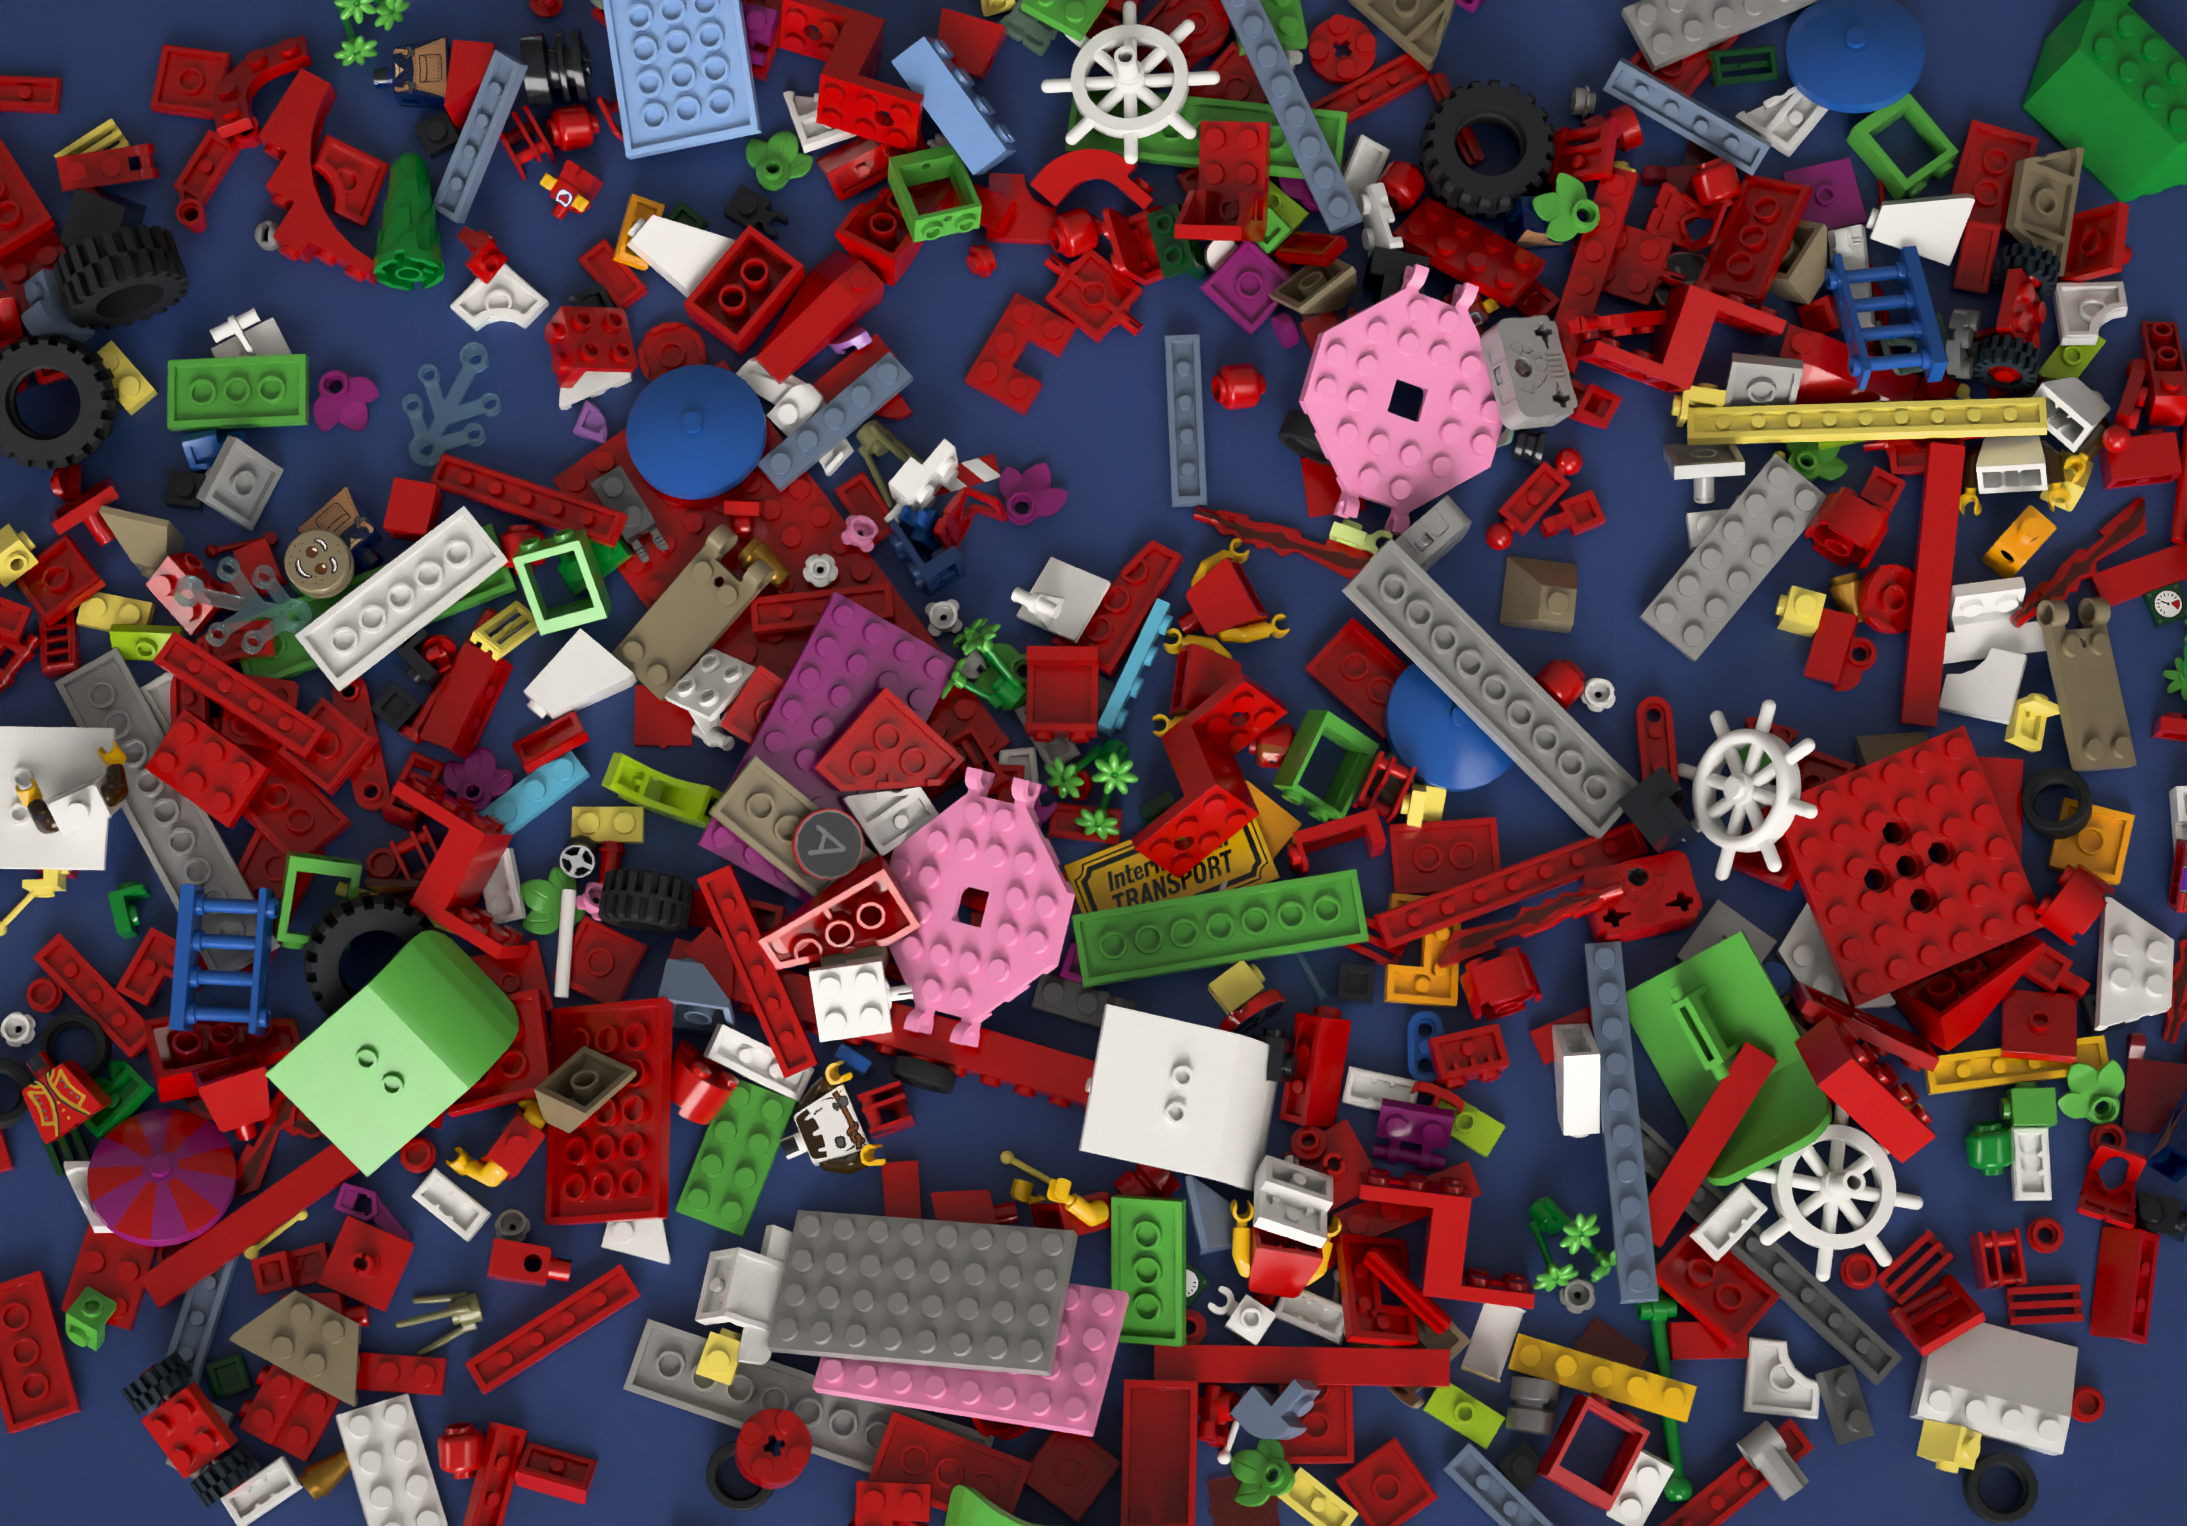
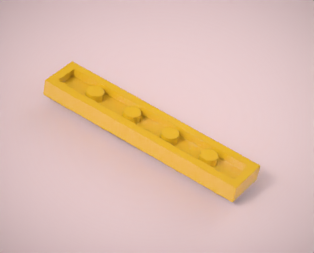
(1989, 1069)
(1602, 1377)

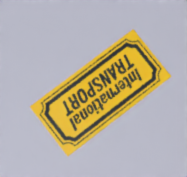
(1128, 878)

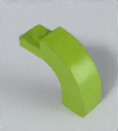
(660, 792)

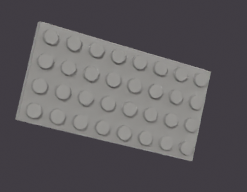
(924, 1292)

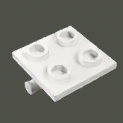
(258, 341)
(1061, 599)
(708, 691)

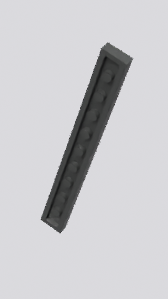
(1785, 1275)

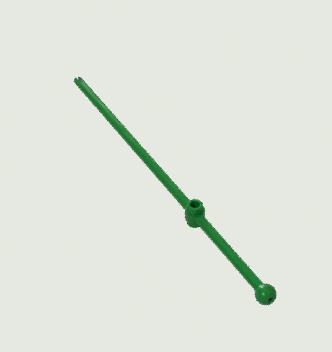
(1677, 1487)

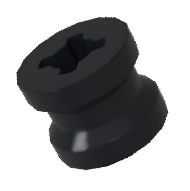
(1530, 447)
(576, 864)

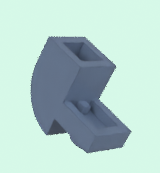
(48, 311)
(1276, 1417)

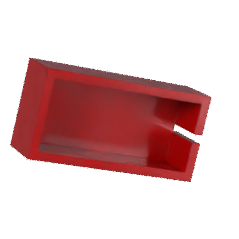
(1866, 1088)
(1159, 1453)

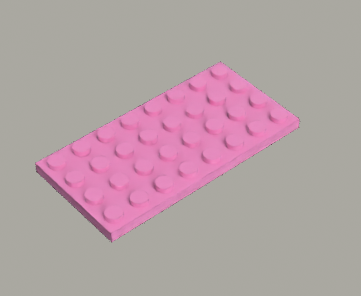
(1059, 1402)

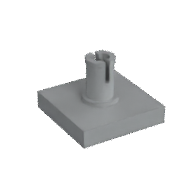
(1762, 380)
(1703, 465)
(239, 483)
(1721, 924)

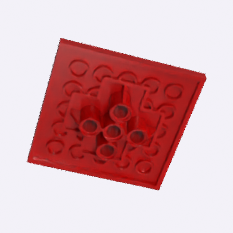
(1967, 898)

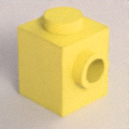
(15, 554)
(1800, 611)
(1237, 986)
(1949, 1446)

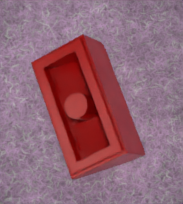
(555, 1472)

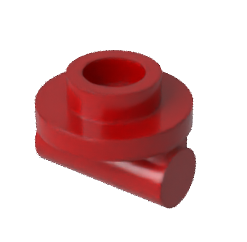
(67, 482)

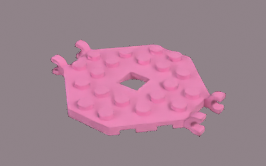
(1351, 389)
(1025, 918)

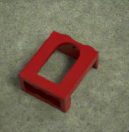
(1339, 831)

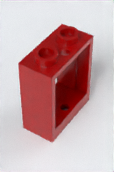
(1621, 1464)

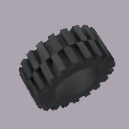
(121, 277)

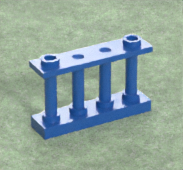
(1914, 299)
(191, 940)

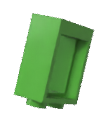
(940, 163)
(1883, 167)
(570, 614)
(1349, 775)
(312, 864)

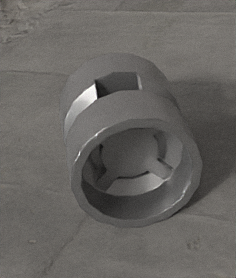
(1532, 1405)

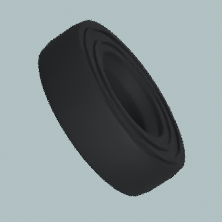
(923, 1074)

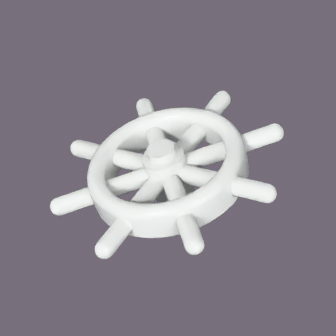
(1131, 82)
(1747, 789)
(1834, 1189)

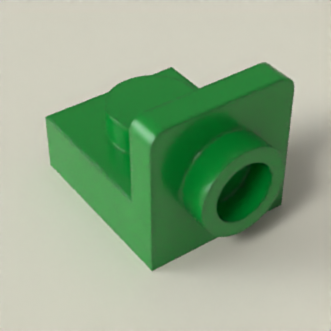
(124, 913)

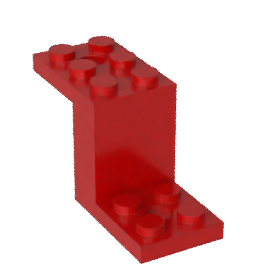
(847, 88)
(1681, 342)
(1213, 786)
(462, 869)
(1446, 1239)

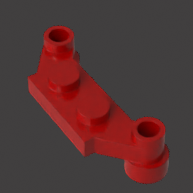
(206, 172)

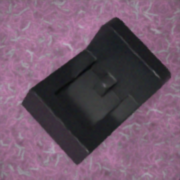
(418, 668)
(1282, 1056)
(2161, 1216)

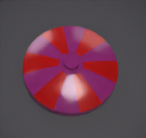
(162, 1177)

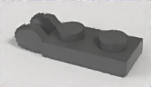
(619, 494)
(1073, 1001)

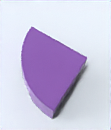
(853, 336)
(591, 424)

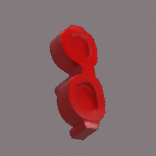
(1786, 733)
(1439, 1094)

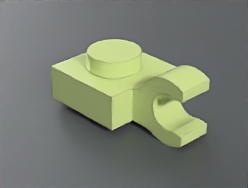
(1351, 534)

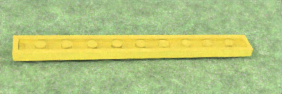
(1867, 421)

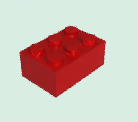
(745, 290)

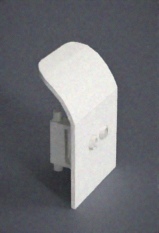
(57, 761)
(1179, 1097)

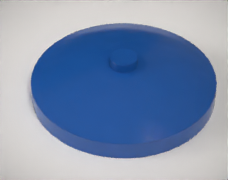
(1855, 54)
(696, 432)
(1438, 736)

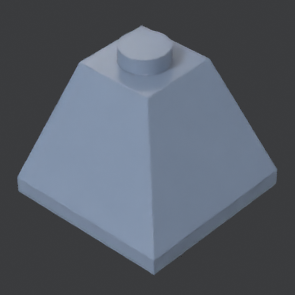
(695, 997)
(1210, 1217)

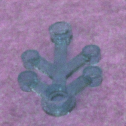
(448, 410)
(248, 604)

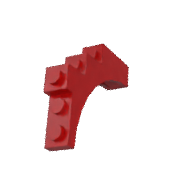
(293, 139)

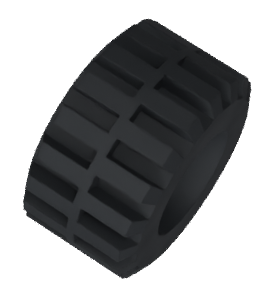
(646, 901)

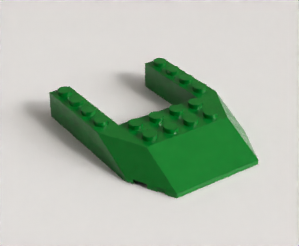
(2118, 94)

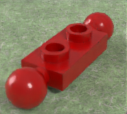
(2117, 437)
(1533, 499)

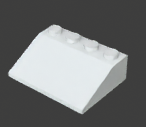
(2000, 1386)

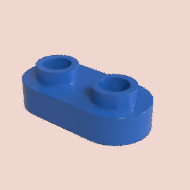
(1417, 1045)

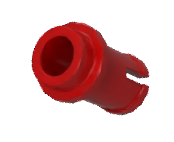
(611, 857)

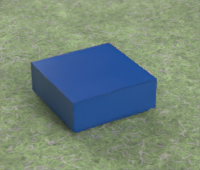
(854, 1060)

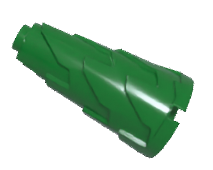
(409, 238)

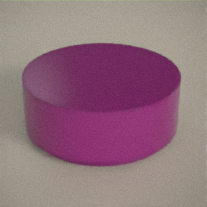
(1285, 330)

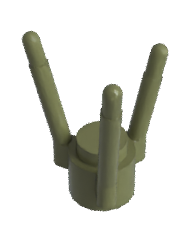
(878, 441)
(464, 1310)

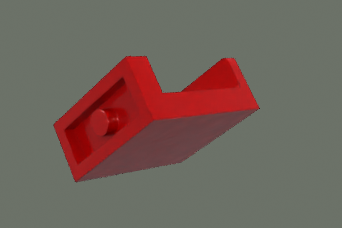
(1062, 693)

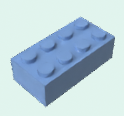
(954, 105)

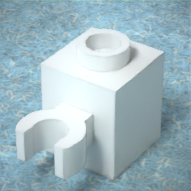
(1247, 1320)

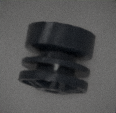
(555, 67)

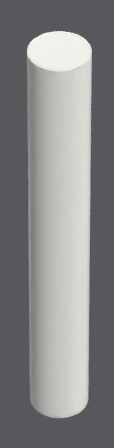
(565, 942)

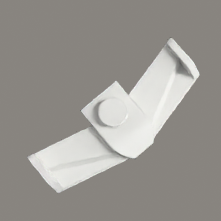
(794, 405)

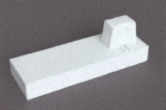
(1853, 247)
(754, 1062)

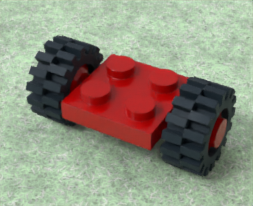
(2014, 355)
(190, 1429)

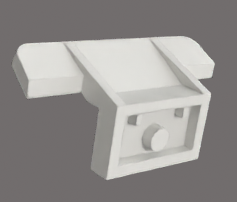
(1981, 621)
(745, 1291)

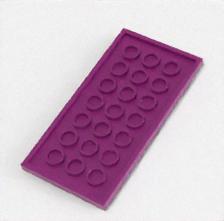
(829, 685)

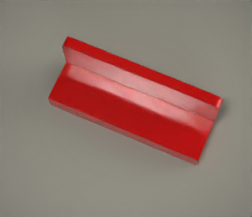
(859, 165)
(466, 701)
(1316, 1086)
(2124, 1284)

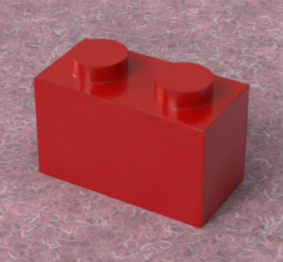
(2147, 461)

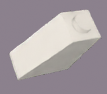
(1925, 222)
(677, 250)
(577, 678)
(1577, 1079)

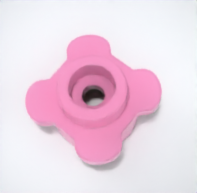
(864, 526)
(585, 901)

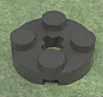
(1962, 347)

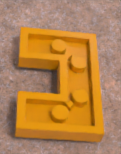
(1424, 984)

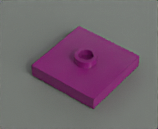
(1834, 196)
(1244, 285)

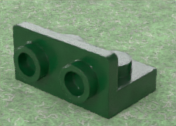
(1174, 254)

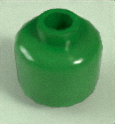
(1989, 1147)

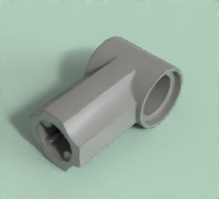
(1767, 1452)

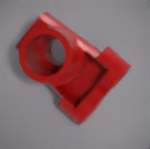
(1215, 1412)

